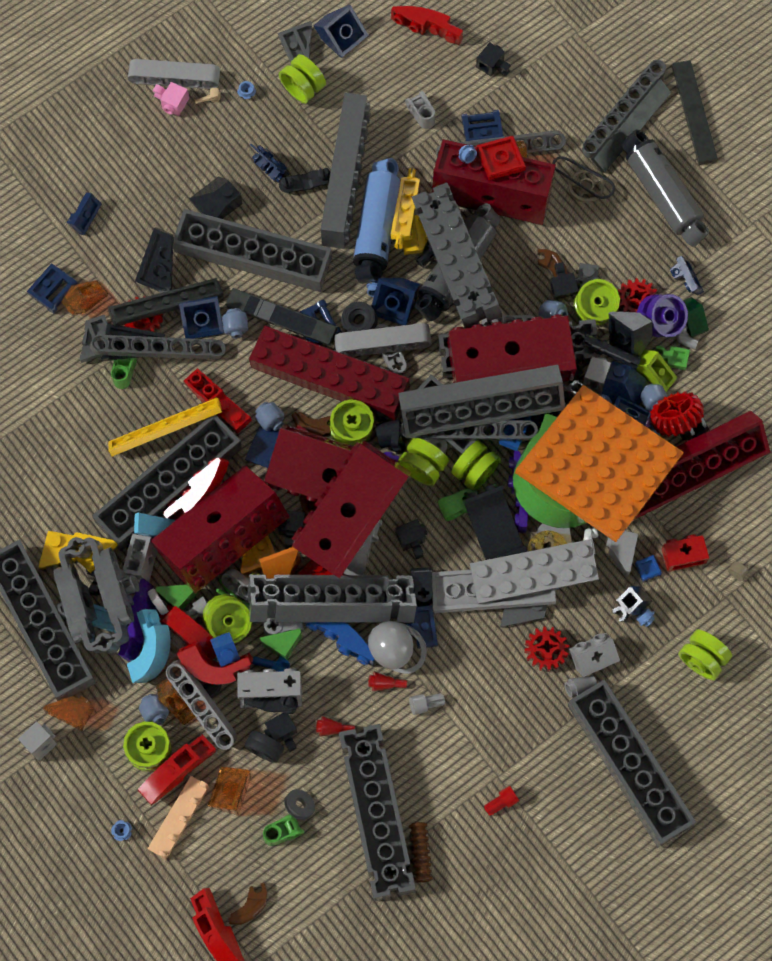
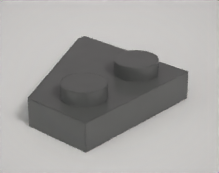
(297, 40)
(93, 327)
(522, 615)

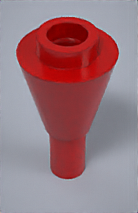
(381, 682)
(330, 727)

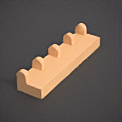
(178, 817)

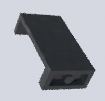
(493, 523)

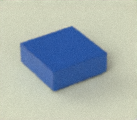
(648, 568)

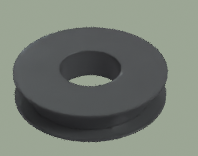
(305, 799)

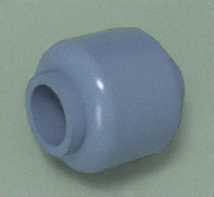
(552, 308)
(235, 323)
(651, 395)
(269, 416)
(153, 710)

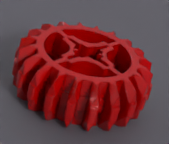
(677, 413)

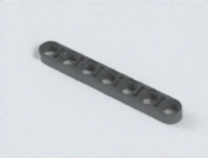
(626, 100)
(528, 140)
(149, 351)
(479, 432)

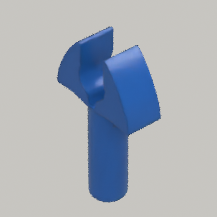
(279, 665)

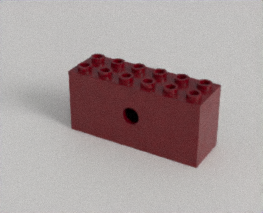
(515, 196)
(536, 344)
(302, 461)
(220, 528)
(331, 532)

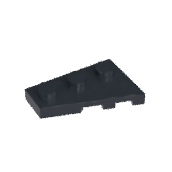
(157, 262)
(128, 331)

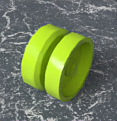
(302, 78)
(601, 292)
(351, 422)
(423, 461)
(475, 465)
(226, 606)
(705, 654)
(139, 737)

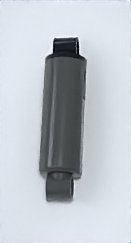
(665, 187)
(434, 292)

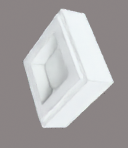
(157, 601)

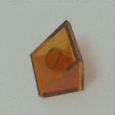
(230, 790)

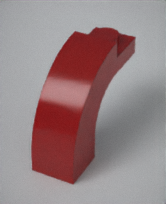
(187, 629)
(209, 671)

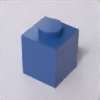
(225, 649)

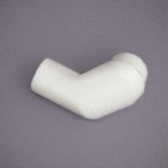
(591, 533)

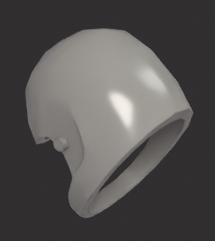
(393, 646)

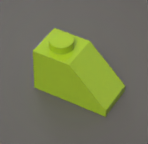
(655, 369)

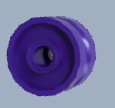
(666, 313)

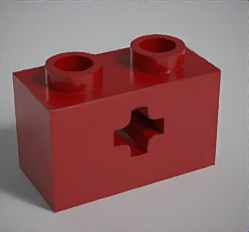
(678, 560)

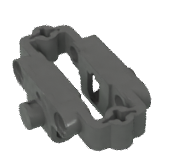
(76, 600)

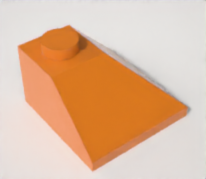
(280, 563)

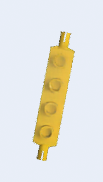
(405, 209)

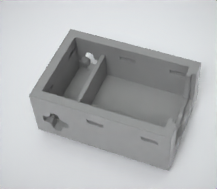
(269, 684)

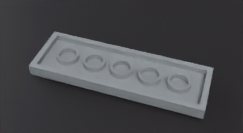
(534, 571)
(456, 592)

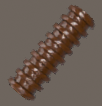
(420, 852)

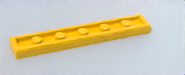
(164, 426)

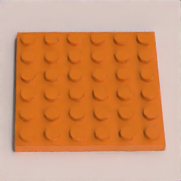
(599, 463)

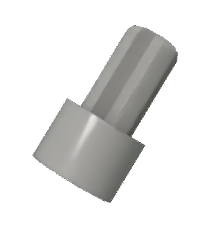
(197, 609)
(421, 704)

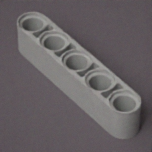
(181, 73)
(383, 340)
(202, 715)

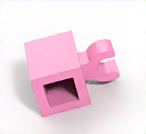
(173, 98)

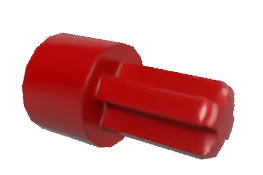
(506, 798)

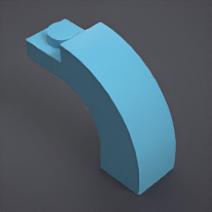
(155, 648)

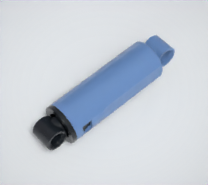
(376, 221)

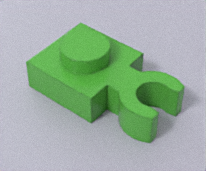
(675, 357)

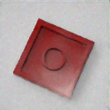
(501, 157)

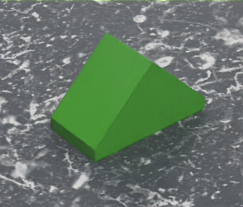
(176, 595)
(282, 643)

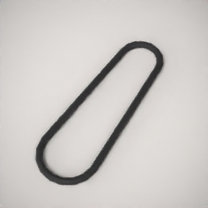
(585, 168)

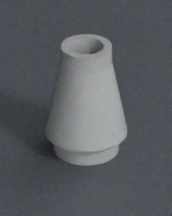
(578, 685)

